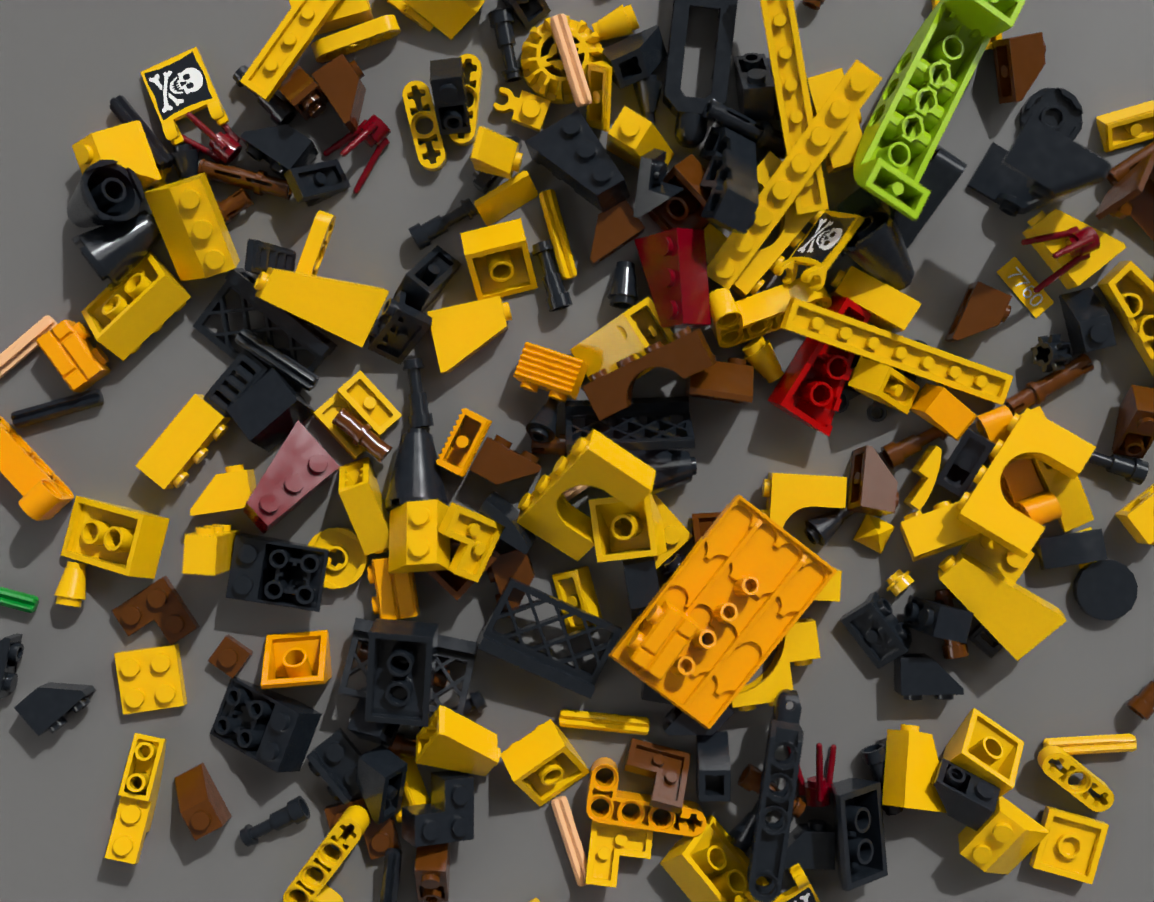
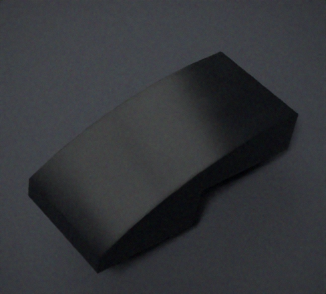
(1071, 549)

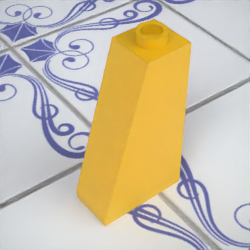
(329, 303)
(1002, 606)

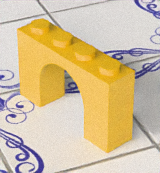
(789, 235)
(1030, 438)
(593, 463)
(793, 492)

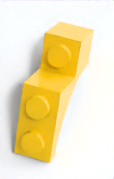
(797, 646)

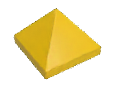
(873, 533)

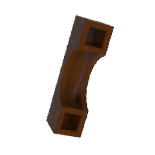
(684, 355)

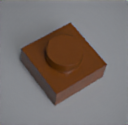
(230, 656)

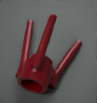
(371, 132)
(224, 146)
(1078, 244)
(818, 788)

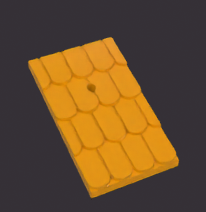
(745, 592)

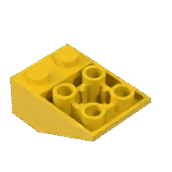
(623, 337)

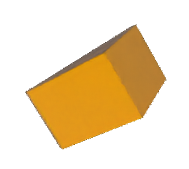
(943, 410)

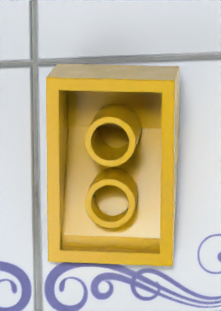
(115, 537)

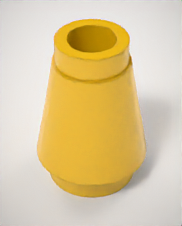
(616, 23)
(763, 358)
(72, 585)

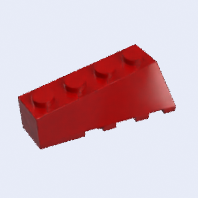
(817, 376)

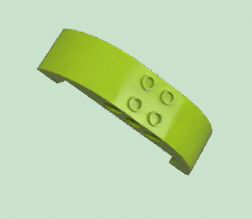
(924, 97)

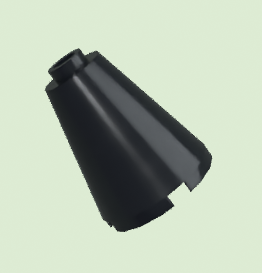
(105, 195)
(119, 247)
(881, 248)
(671, 467)
(415, 471)

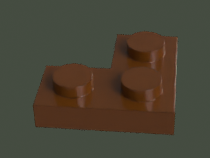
(157, 603)
(666, 766)
(377, 837)

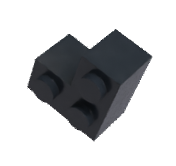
(447, 816)

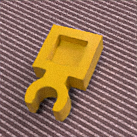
(527, 110)

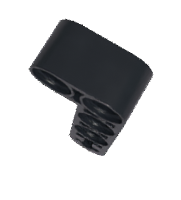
(939, 178)

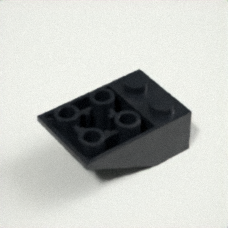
(277, 572)
(265, 725)

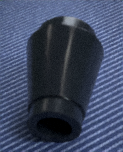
(623, 286)

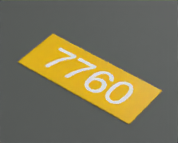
(1022, 285)

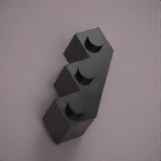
(731, 180)

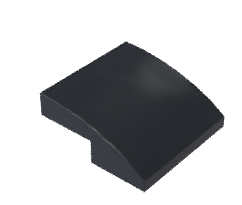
(505, 514)

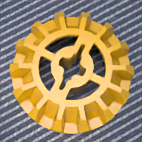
(538, 69)

